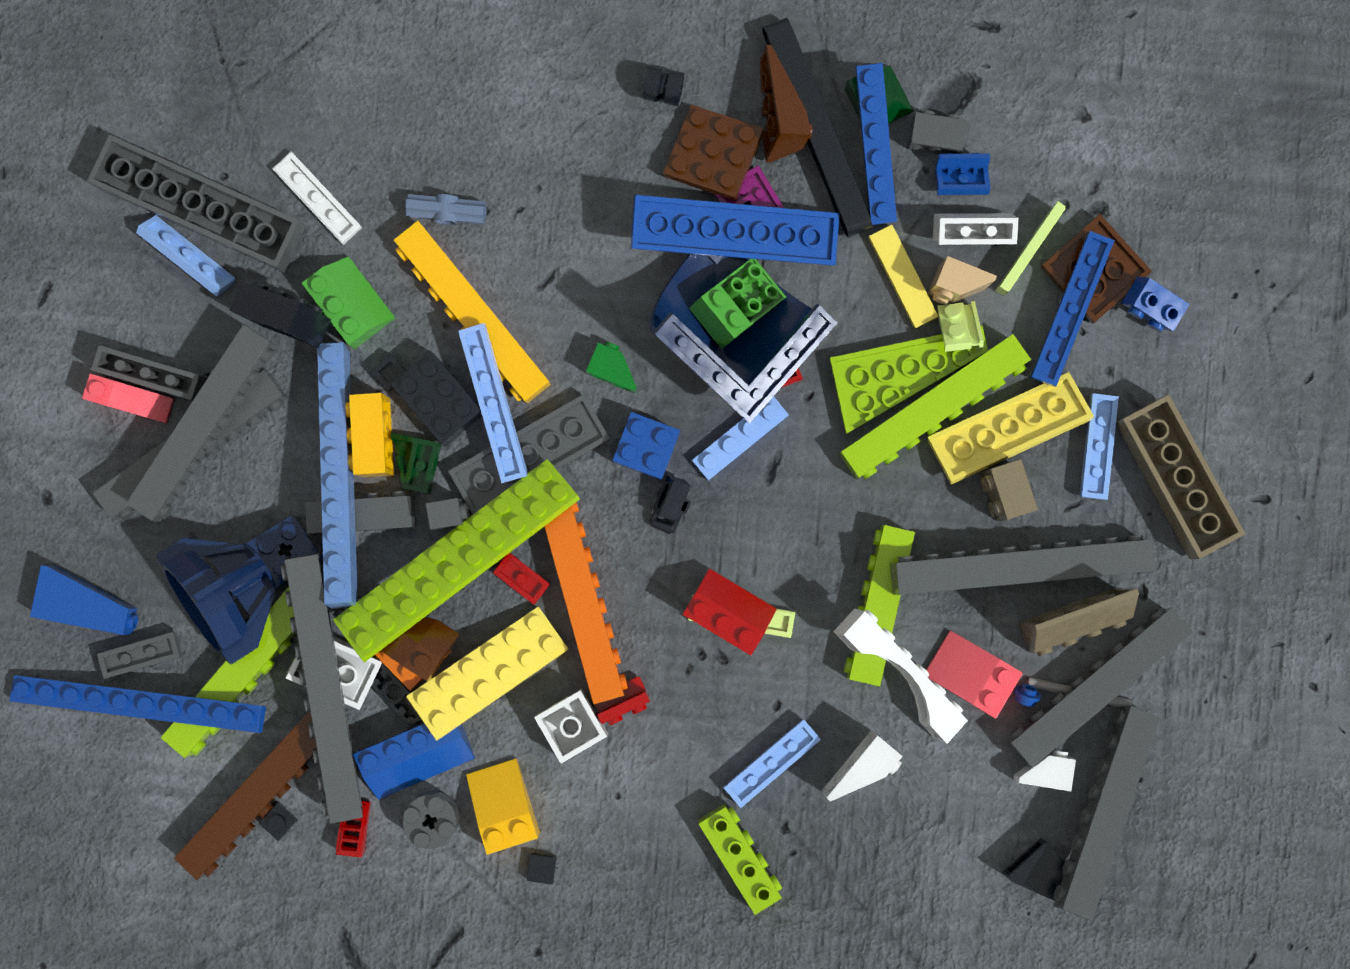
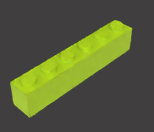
(879, 598)

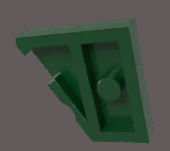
(416, 461)

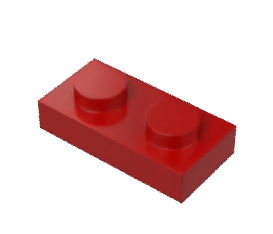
(521, 578)

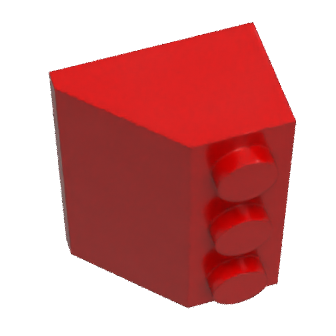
(730, 611)

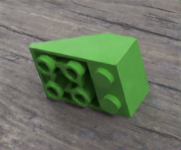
(737, 302)

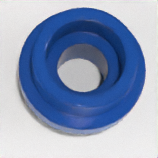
(1027, 695)

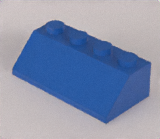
(411, 758)

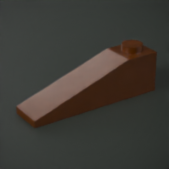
(785, 113)
(422, 647)

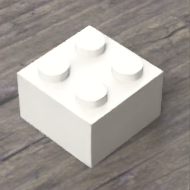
(571, 725)

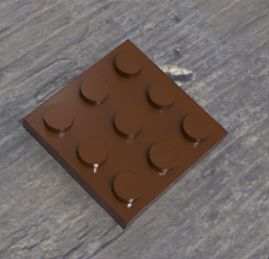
(713, 152)
(1117, 275)

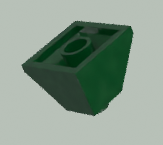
(896, 99)

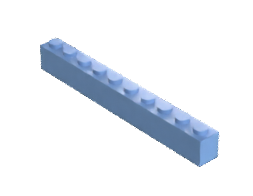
(336, 477)

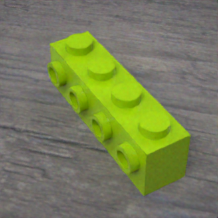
(740, 859)

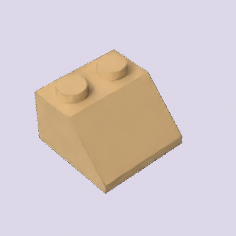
(957, 281)

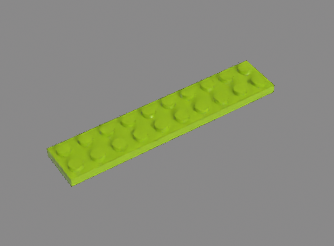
(455, 560)

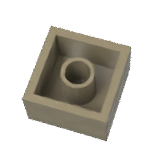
(1008, 491)

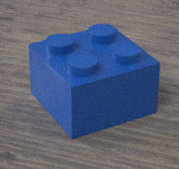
(646, 446)

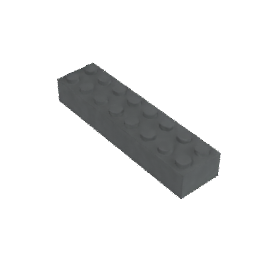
(196, 203)

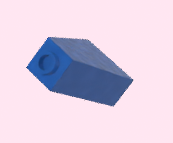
(75, 602)

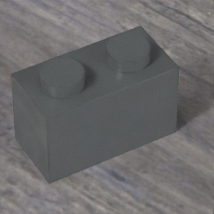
(937, 133)
(447, 514)

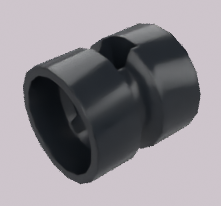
(663, 85)

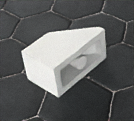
(1053, 772)

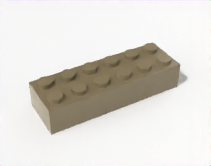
(1180, 478)

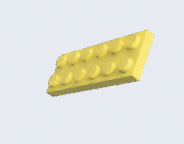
(1009, 428)
(487, 673)

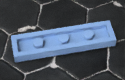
(186, 255)
(739, 439)
(1099, 447)
(771, 763)

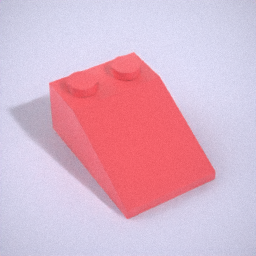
(973, 674)

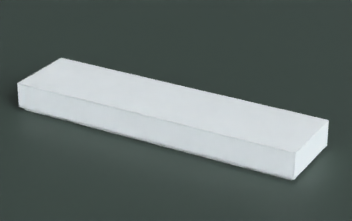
(317, 198)

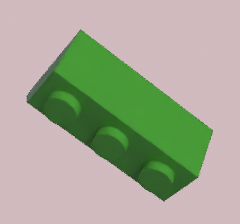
(348, 301)

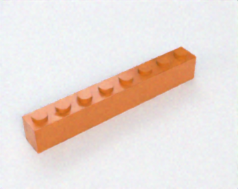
(585, 607)

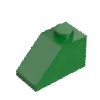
(611, 367)

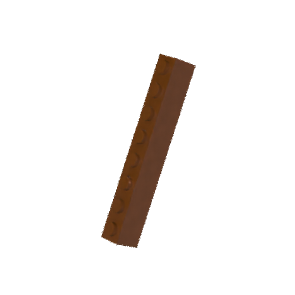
(248, 802)

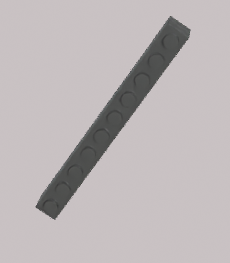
(1022, 566)
(323, 686)

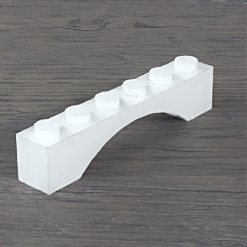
(935, 711)

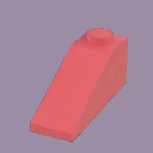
(128, 398)

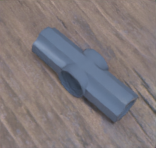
(446, 209)

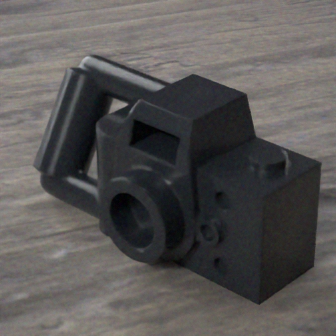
(670, 504)

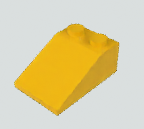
(502, 806)

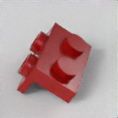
(633, 700)

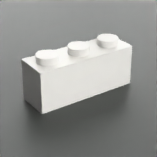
(975, 228)

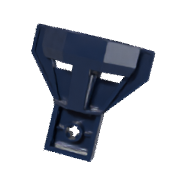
(247, 574)

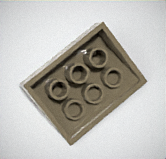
(1079, 619)

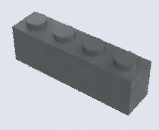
(147, 373)
(370, 513)

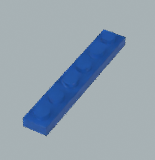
(876, 143)
(1072, 309)

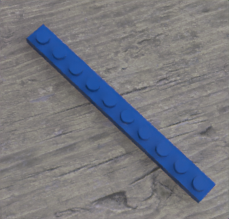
(138, 704)

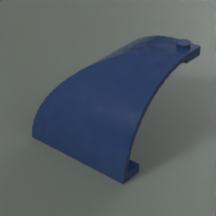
(757, 360)

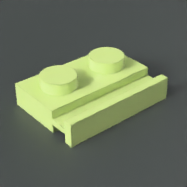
(960, 326)

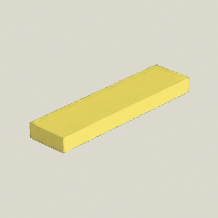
(903, 276)

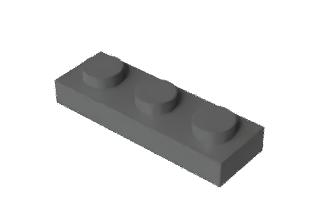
(139, 655)

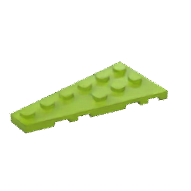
(886, 375)

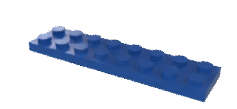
(734, 230)

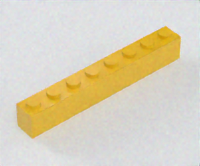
(470, 309)

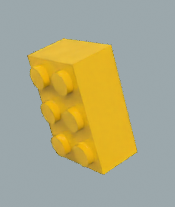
(370, 435)

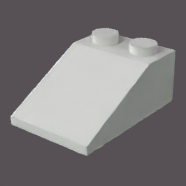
(354, 673)
(866, 765)

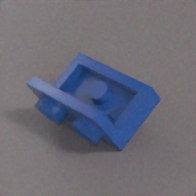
(962, 174)

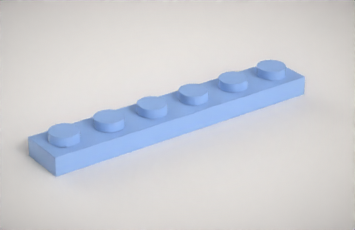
(493, 403)

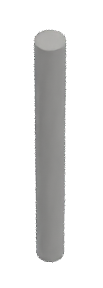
(1056, 688)

